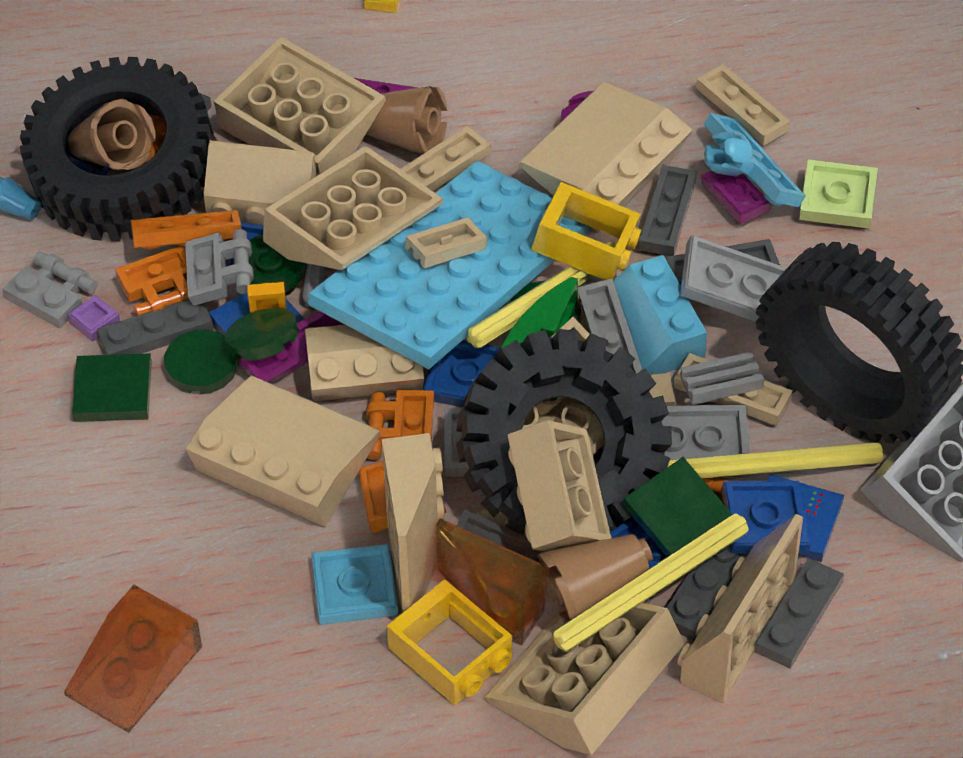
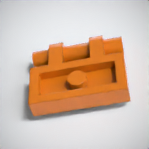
(152, 275)
(410, 413)

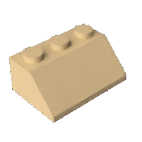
(253, 177)
(353, 365)
(557, 485)

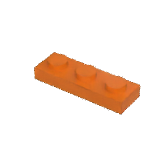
(159, 231)

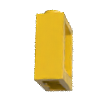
(578, 249)
(429, 613)

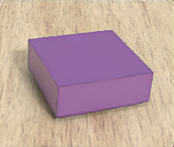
(91, 316)

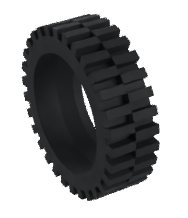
(148, 191)
(829, 372)

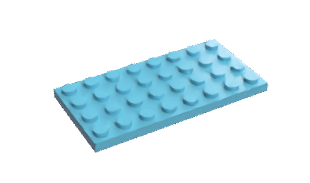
(432, 308)

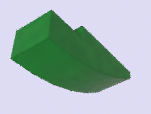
(547, 313)

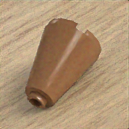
(411, 119)
(114, 136)
(592, 571)

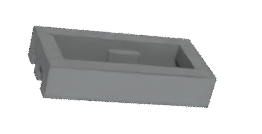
(720, 373)

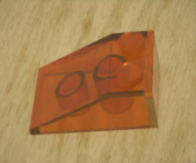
(493, 578)
(134, 658)

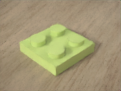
(838, 193)

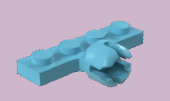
(742, 154)

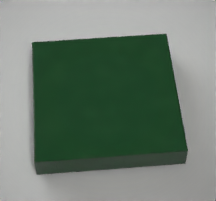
(112, 387)
(676, 507)

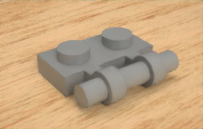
(207, 266)
(42, 295)

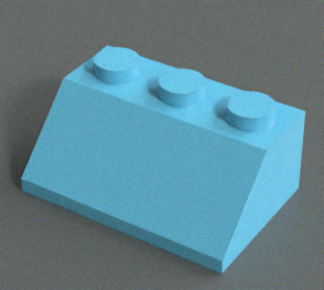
(657, 316)

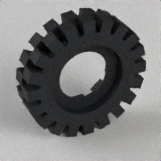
(572, 370)

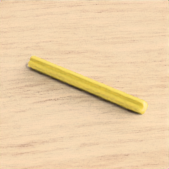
(509, 315)
(786, 460)
(650, 582)

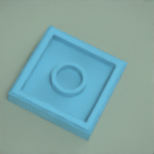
(354, 584)

